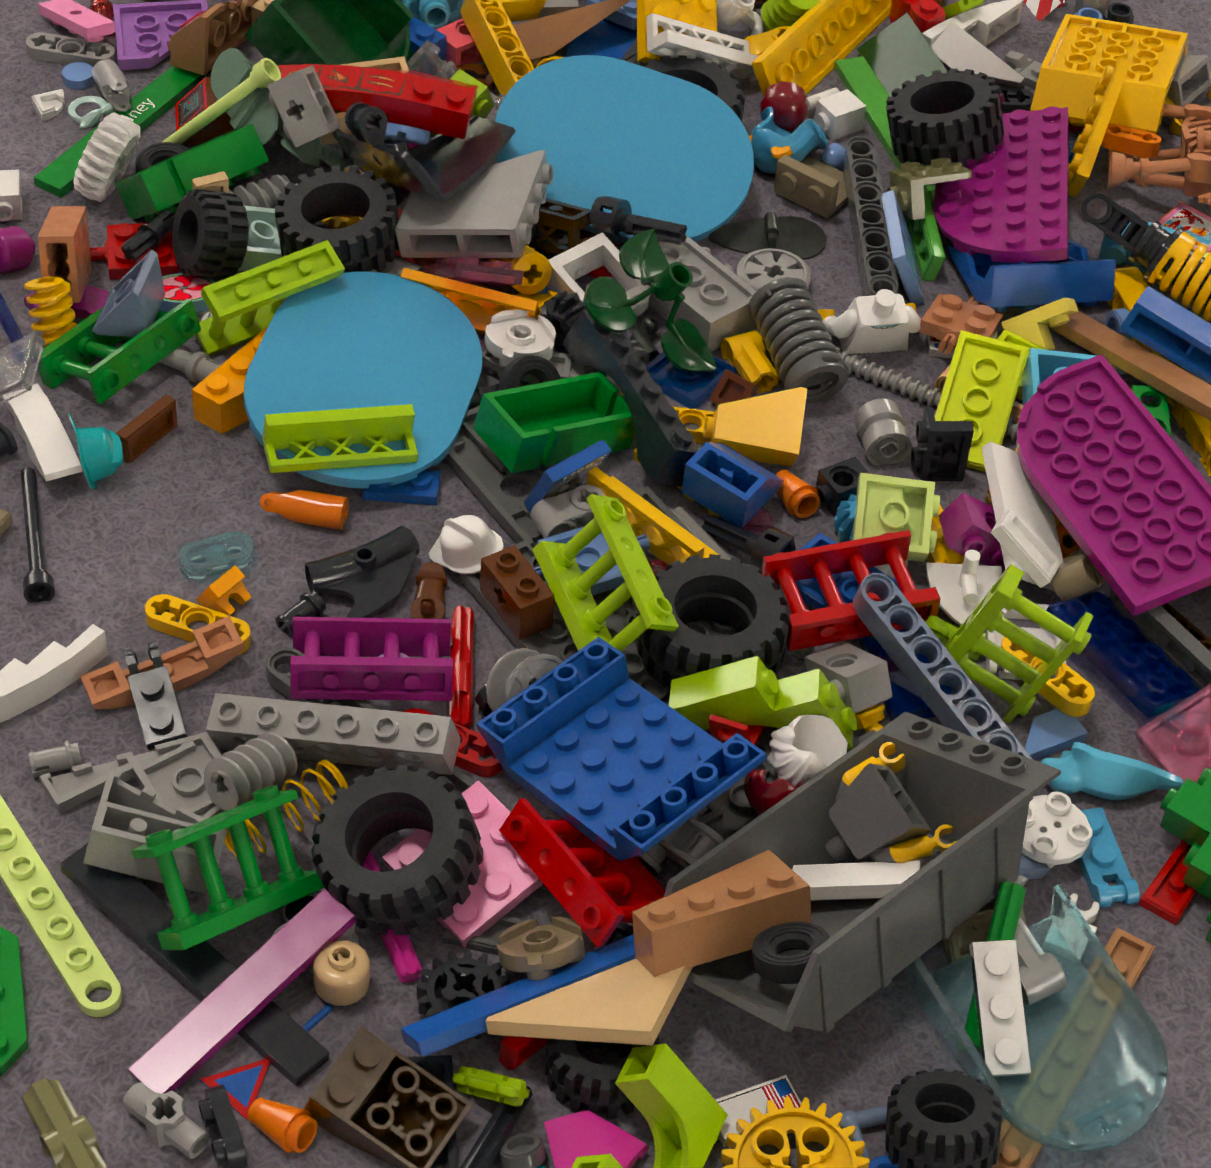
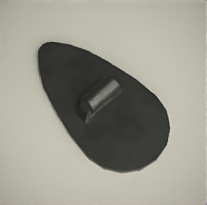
(782, 232)

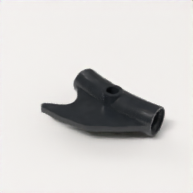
(367, 574)

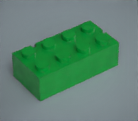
(166, 183)
(553, 420)

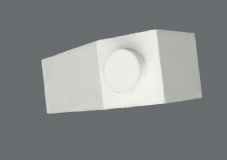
(962, 52)

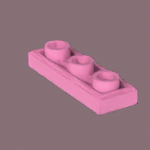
(77, 19)

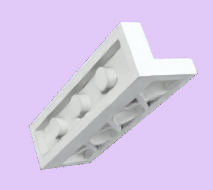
(694, 44)

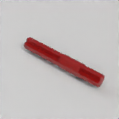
(462, 653)

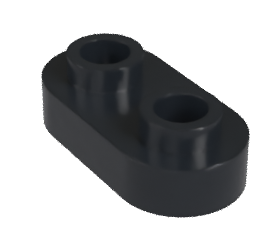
(218, 1112)

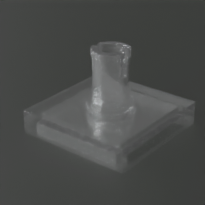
(19, 366)

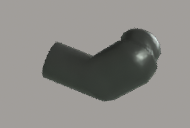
(645, 334)

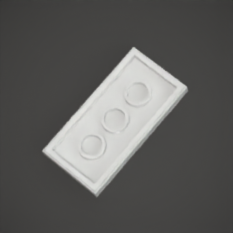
(1013, 489)

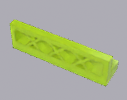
(338, 431)

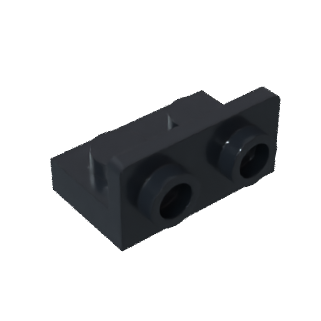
(941, 448)

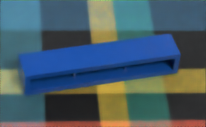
(1171, 332)

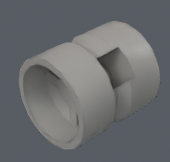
(883, 432)

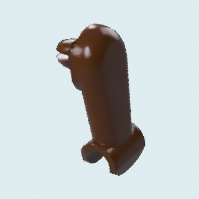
(429, 597)

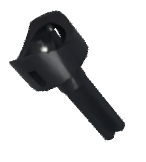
(622, 222)
(756, 546)

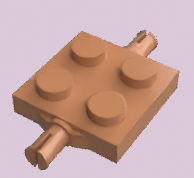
(951, 315)

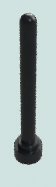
(38, 580)

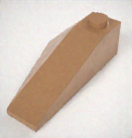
(550, 33)
(209, 34)

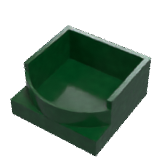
(332, 31)

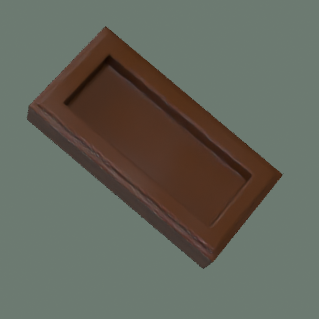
(148, 428)

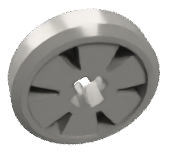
(772, 264)

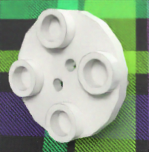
(1057, 844)

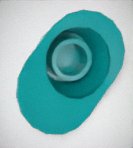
(98, 451)

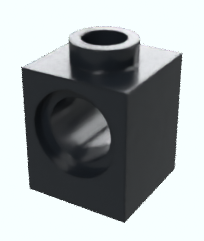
(838, 483)

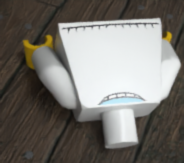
(874, 323)

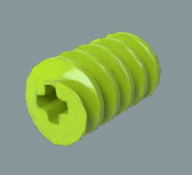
(784, 12)

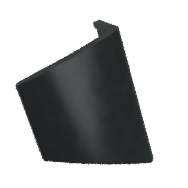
(431, 169)

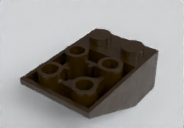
(386, 1104)

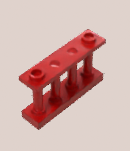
(839, 620)
(570, 882)

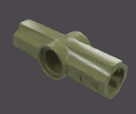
(61, 1130)

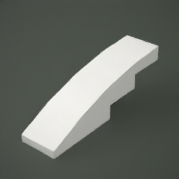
(982, 23)
(43, 434)
(49, 672)

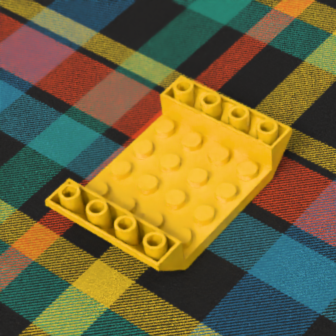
(1086, 48)

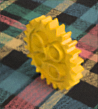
(806, 1126)

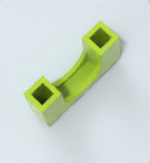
(674, 1103)

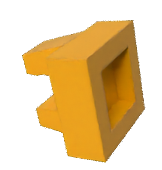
(225, 587)

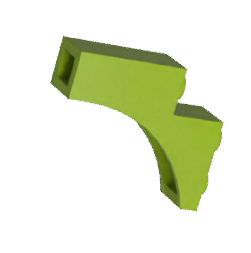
(754, 696)

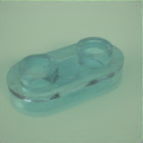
(213, 555)

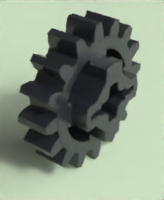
(460, 982)

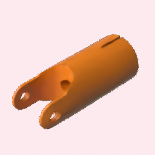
(308, 507)

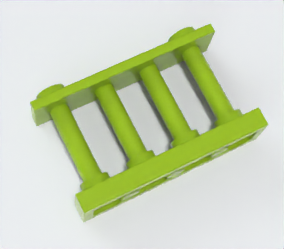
(249, 300)
(573, 589)
(989, 616)

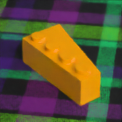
(220, 395)

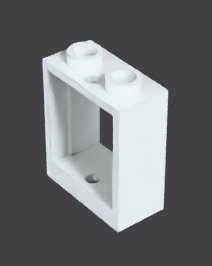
(588, 257)

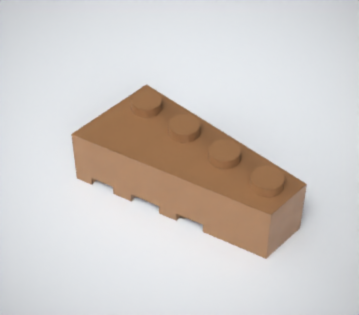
(719, 914)

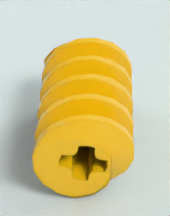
(535, 270)
(53, 307)

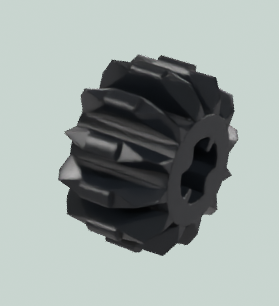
(562, 312)

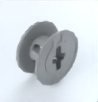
(515, 673)

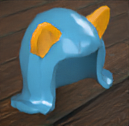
(773, 142)

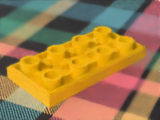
(1096, 123)

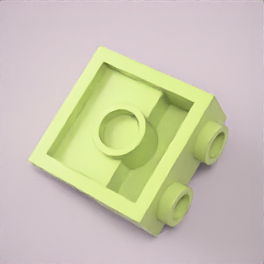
(894, 506)

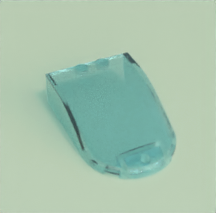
(1089, 1046)

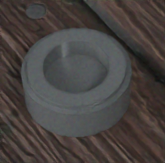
(523, 1151)

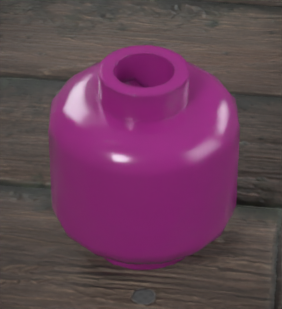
(15, 249)

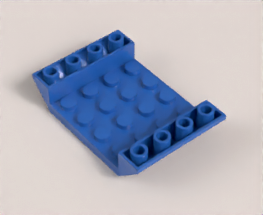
(612, 752)

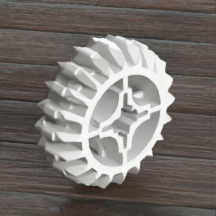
(106, 157)

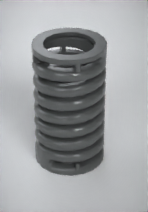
(797, 339)

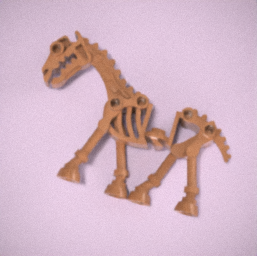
(1191, 157)

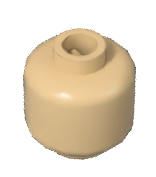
(341, 973)

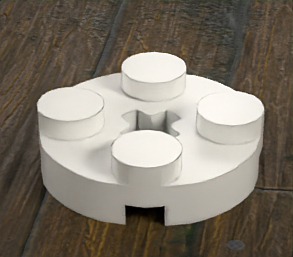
(533, 338)

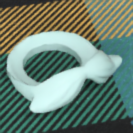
(93, 117)

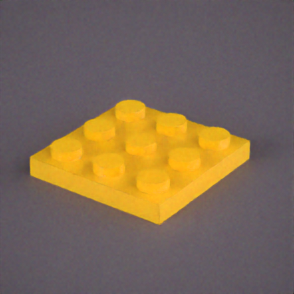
(694, 12)

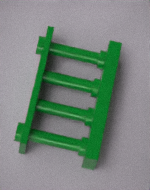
(122, 365)
(259, 896)

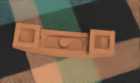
(186, 665)

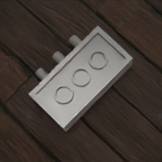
(715, 299)

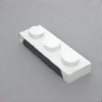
(1000, 1007)

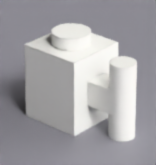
(837, 112)

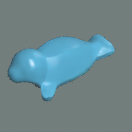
(1107, 774)

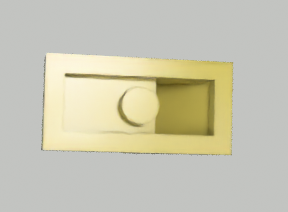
(1033, 324)

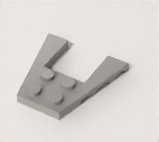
(171, 771)

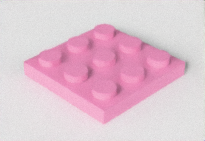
(503, 877)

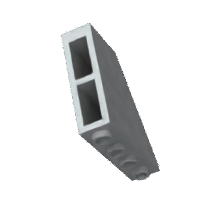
(484, 218)

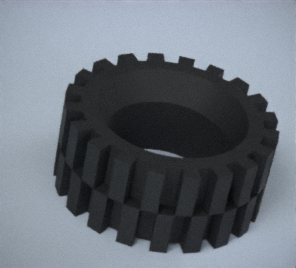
(945, 117)
(340, 193)

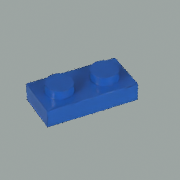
(415, 491)

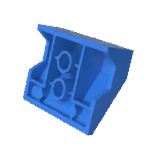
(1036, 283)

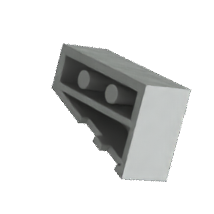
(127, 818)

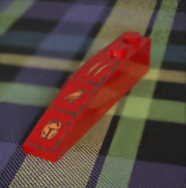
(404, 96)

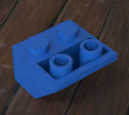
(728, 483)

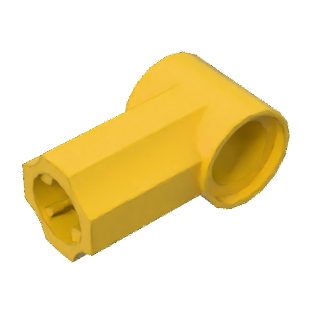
(748, 356)

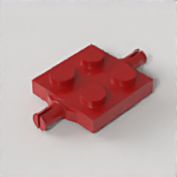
(114, 257)

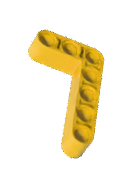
(496, 38)

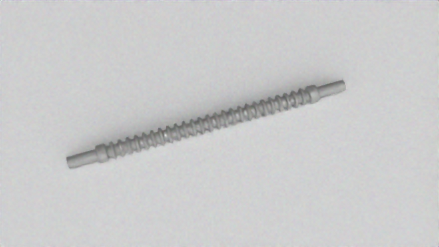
(900, 384)

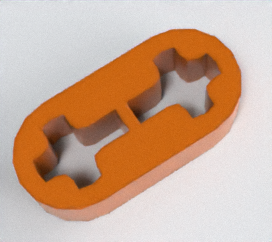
(1131, 141)

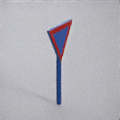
(245, 1081)

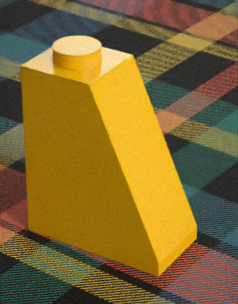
(761, 426)

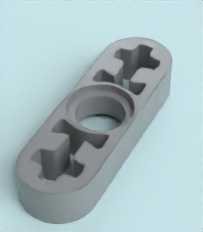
(53, 47)

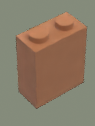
(66, 247)

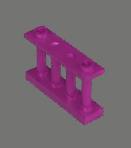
(371, 677)

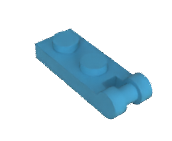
(1104, 863)

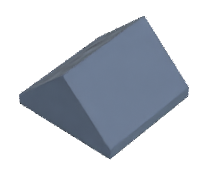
(133, 300)

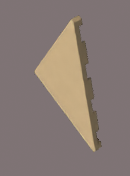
(608, 1007)

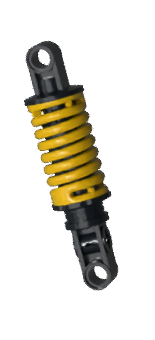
(1163, 254)

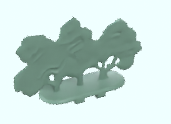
(231, 70)

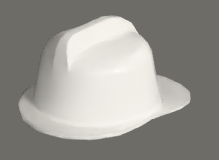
(464, 544)

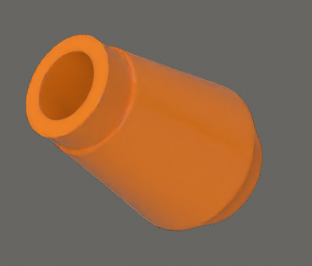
(797, 495)
(284, 1124)

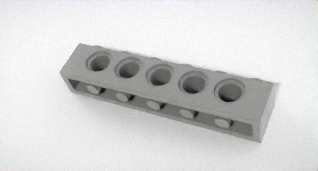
(338, 732)

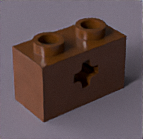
(516, 592)

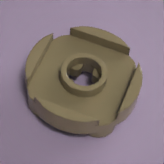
(540, 948)

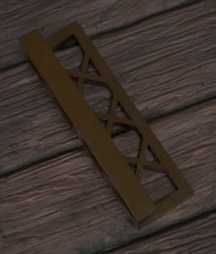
(563, 217)

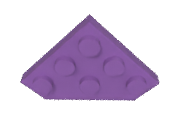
(146, 29)

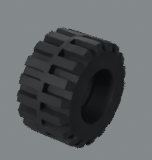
(210, 234)
(584, 1082)
(943, 1122)

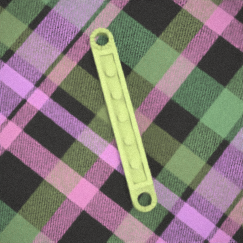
(54, 920)

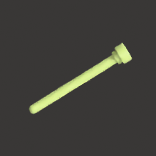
(262, 74)

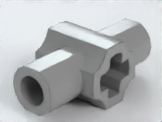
(165, 1119)

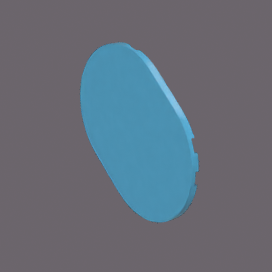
(632, 138)
(362, 346)

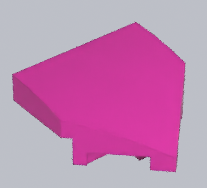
(589, 1135)

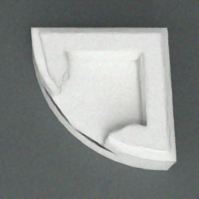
(48, 103)

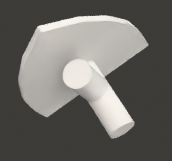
(962, 585)

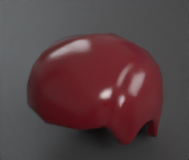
(788, 104)
(762, 794)

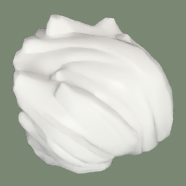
(805, 748)

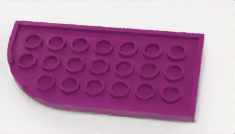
(1016, 194)
(1118, 484)

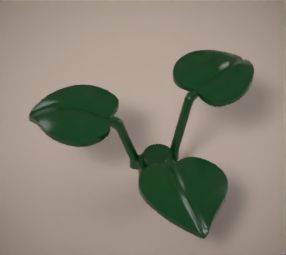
(644, 260)

